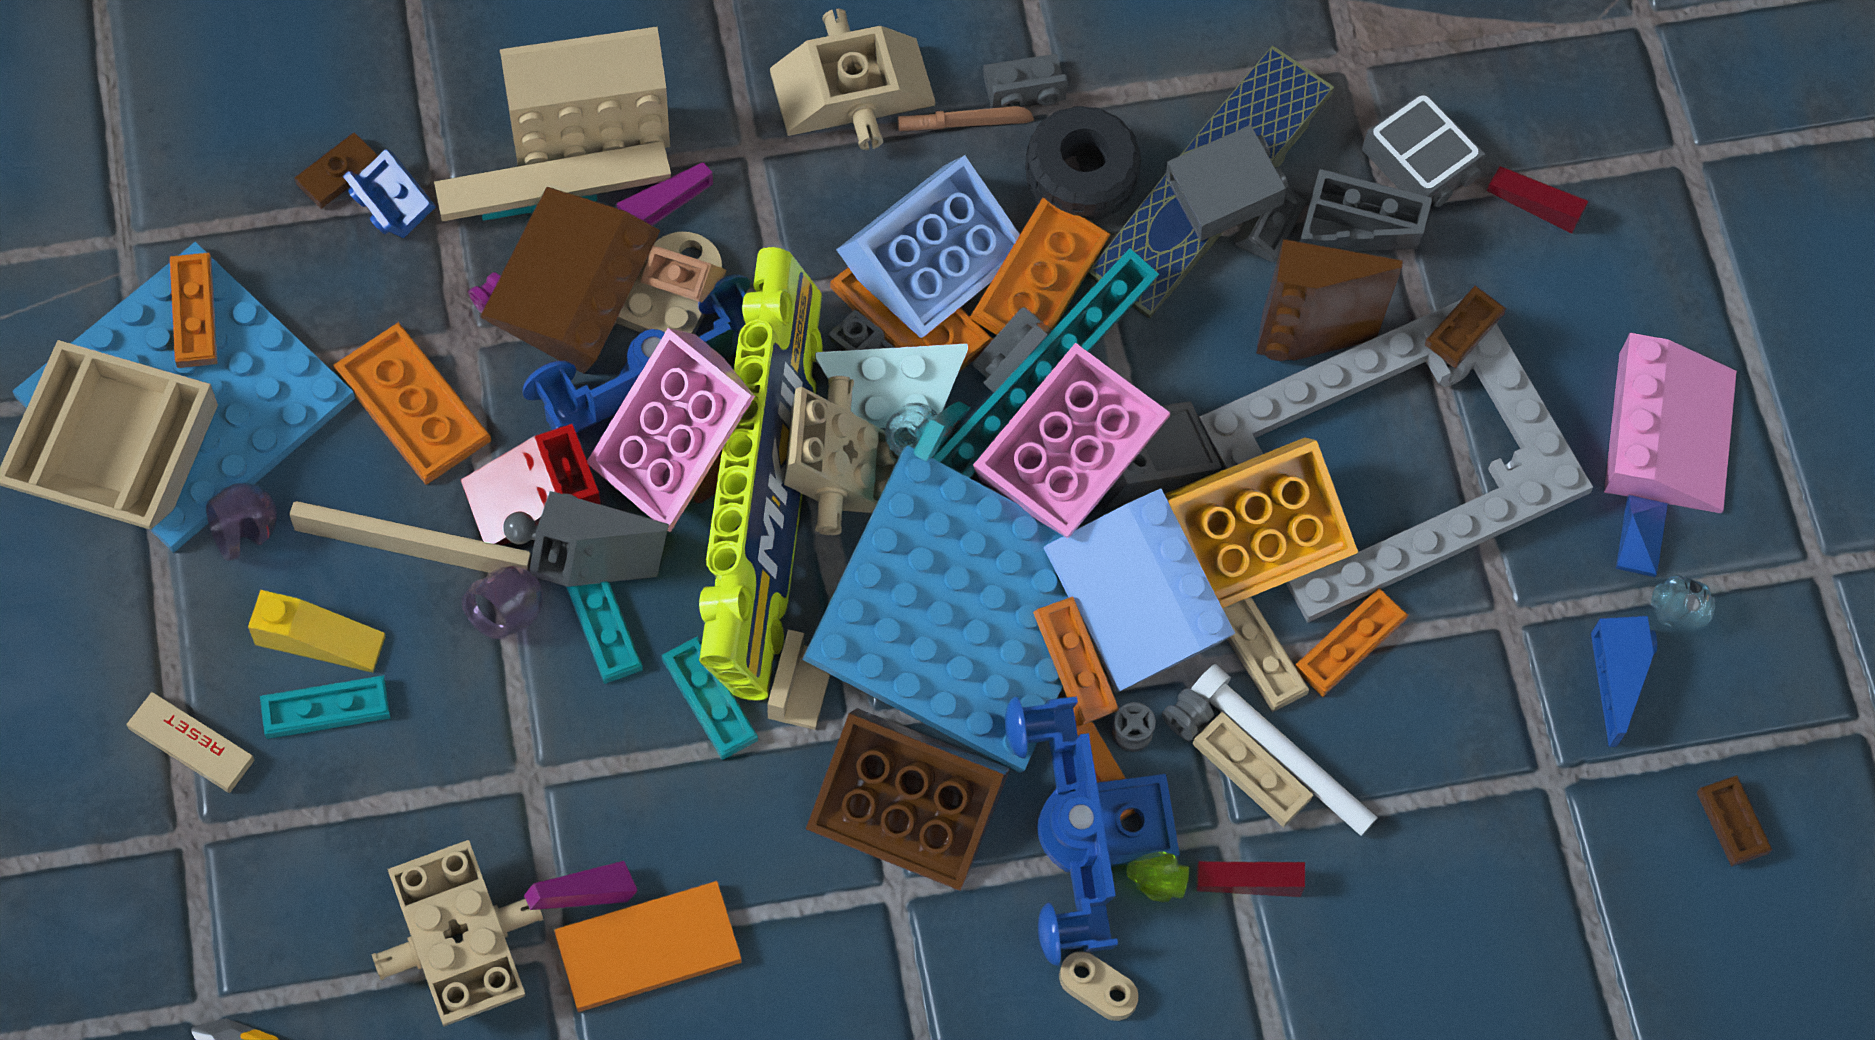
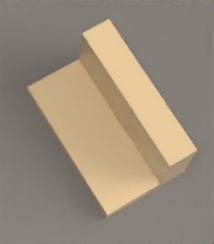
(797, 686)

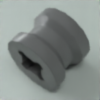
(1187, 714)
(1138, 718)

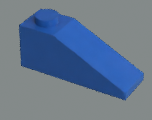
(1622, 659)

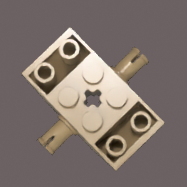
(850, 80)
(836, 455)
(448, 897)

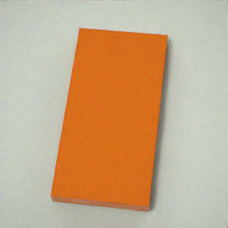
(1041, 268)
(955, 329)
(412, 403)
(647, 946)

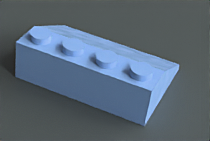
(933, 247)
(1139, 590)

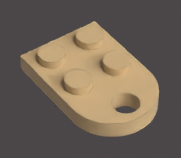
(659, 309)

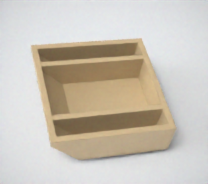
(586, 95)
(109, 436)

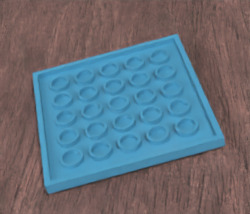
(265, 386)
(945, 607)

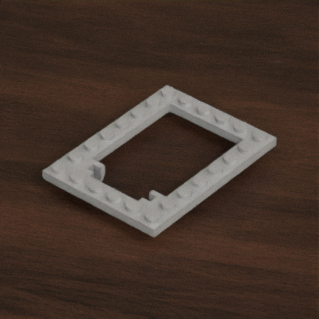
(1532, 484)

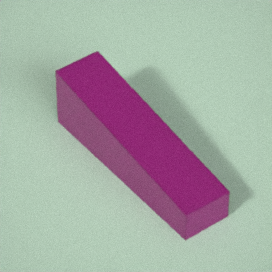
(667, 196)
(589, 887)

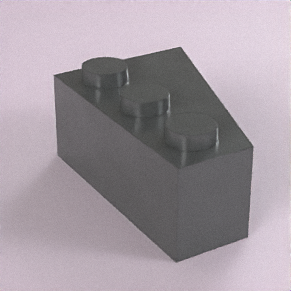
(1363, 215)

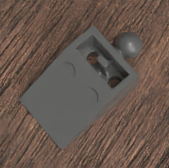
(1171, 459)
(588, 542)

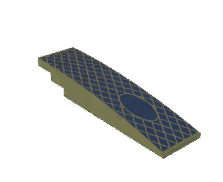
(1278, 104)

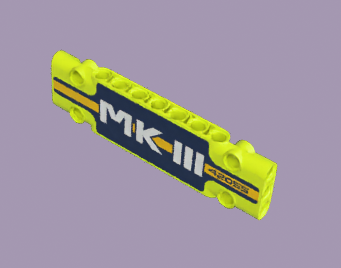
(750, 598)

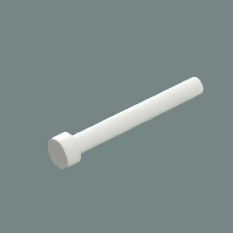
(1214, 689)

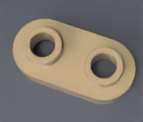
(1096, 988)

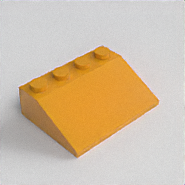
(1264, 521)

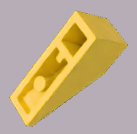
(313, 632)

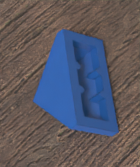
(1641, 536)

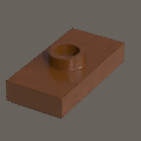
(325, 179)
(1465, 326)
(1734, 821)

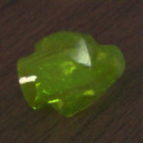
(1159, 876)

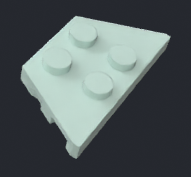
(895, 377)

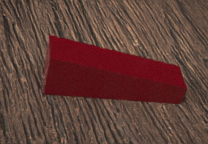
(1538, 198)
(1252, 878)

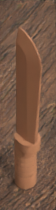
(979, 117)

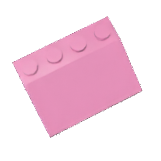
(1670, 425)
(671, 426)
(1070, 441)

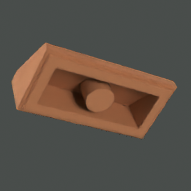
(681, 274)

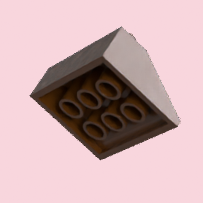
(570, 276)
(1324, 300)
(907, 798)

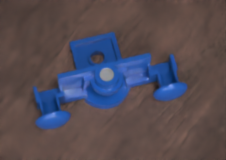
(587, 407)
(1083, 824)

